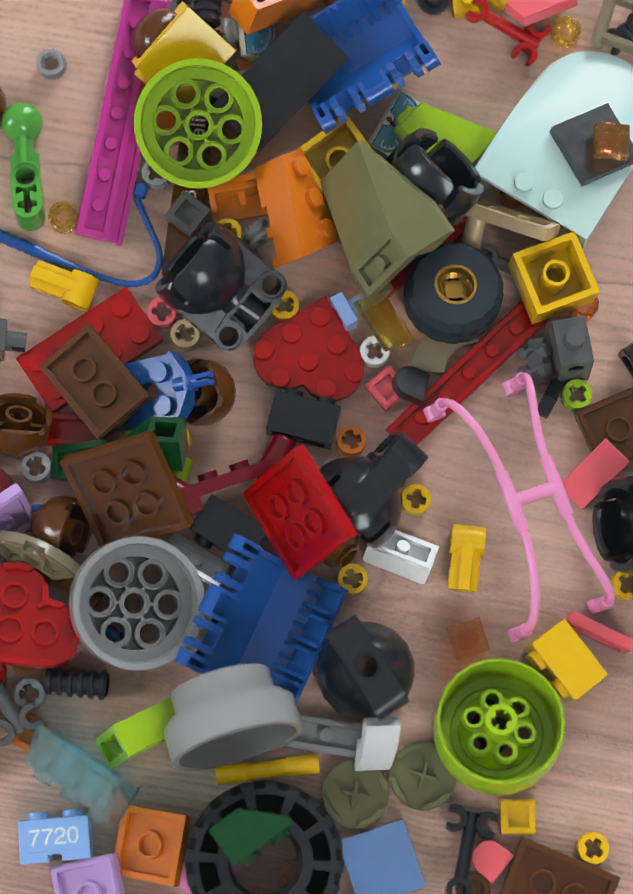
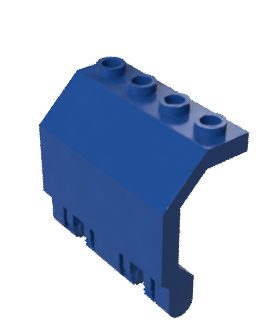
(381, 51)
(263, 618)

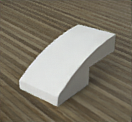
(378, 744)

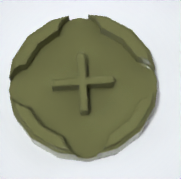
(420, 777)
(354, 796)

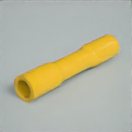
(290, 766)

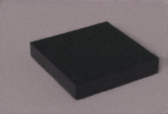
(576, 143)

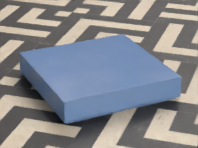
(382, 861)

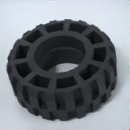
(312, 833)

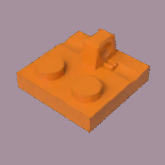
(152, 845)

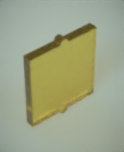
(385, 324)

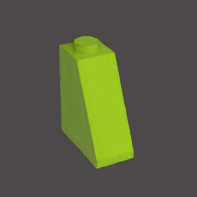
(465, 135)
(135, 734)

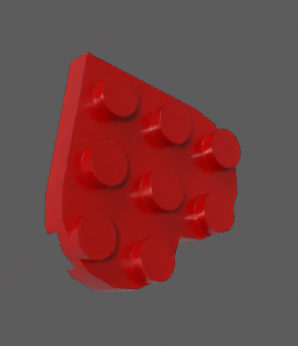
(311, 354)
(32, 625)

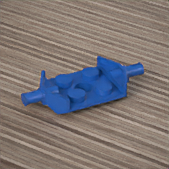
(174, 385)

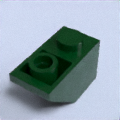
(171, 436)
(246, 831)

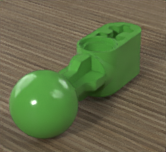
(22, 125)

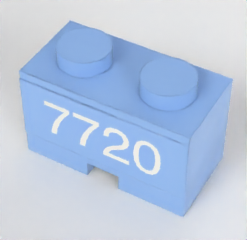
(63, 835)

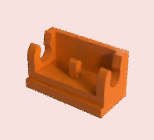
(236, 199)

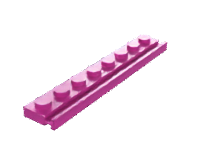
(115, 148)

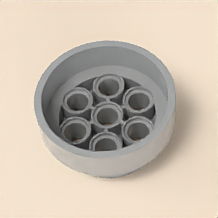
(175, 578)
(229, 718)

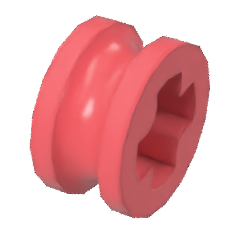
(154, 306)

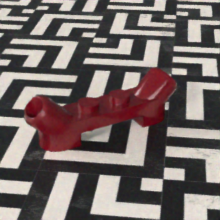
(275, 450)

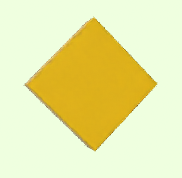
(517, 816)

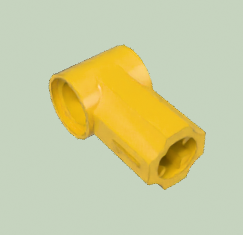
(72, 288)
(466, 549)

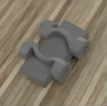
(538, 360)

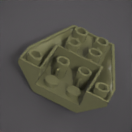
(380, 219)

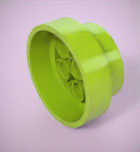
(161, 96)

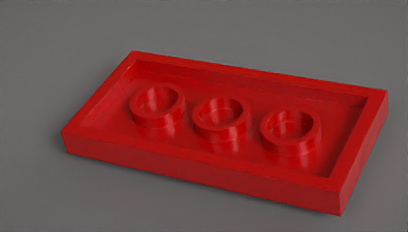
(116, 320)

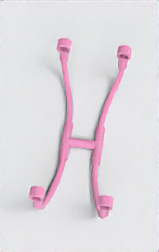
(514, 501)

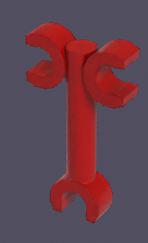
(528, 38)

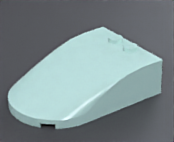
(526, 158)

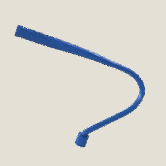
(45, 255)

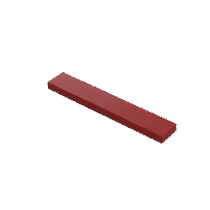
(469, 371)

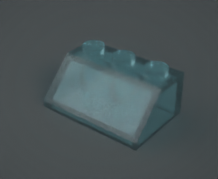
(80, 775)

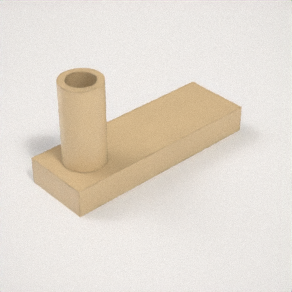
(507, 218)

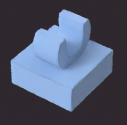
(346, 310)

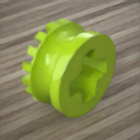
(566, 393)

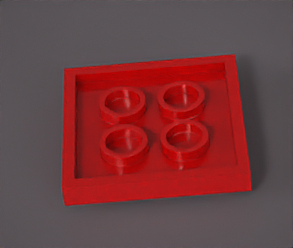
(299, 512)

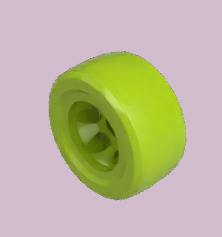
(510, 684)

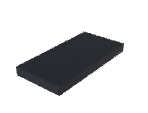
(289, 74)

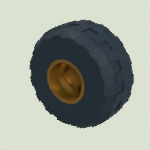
(453, 293)

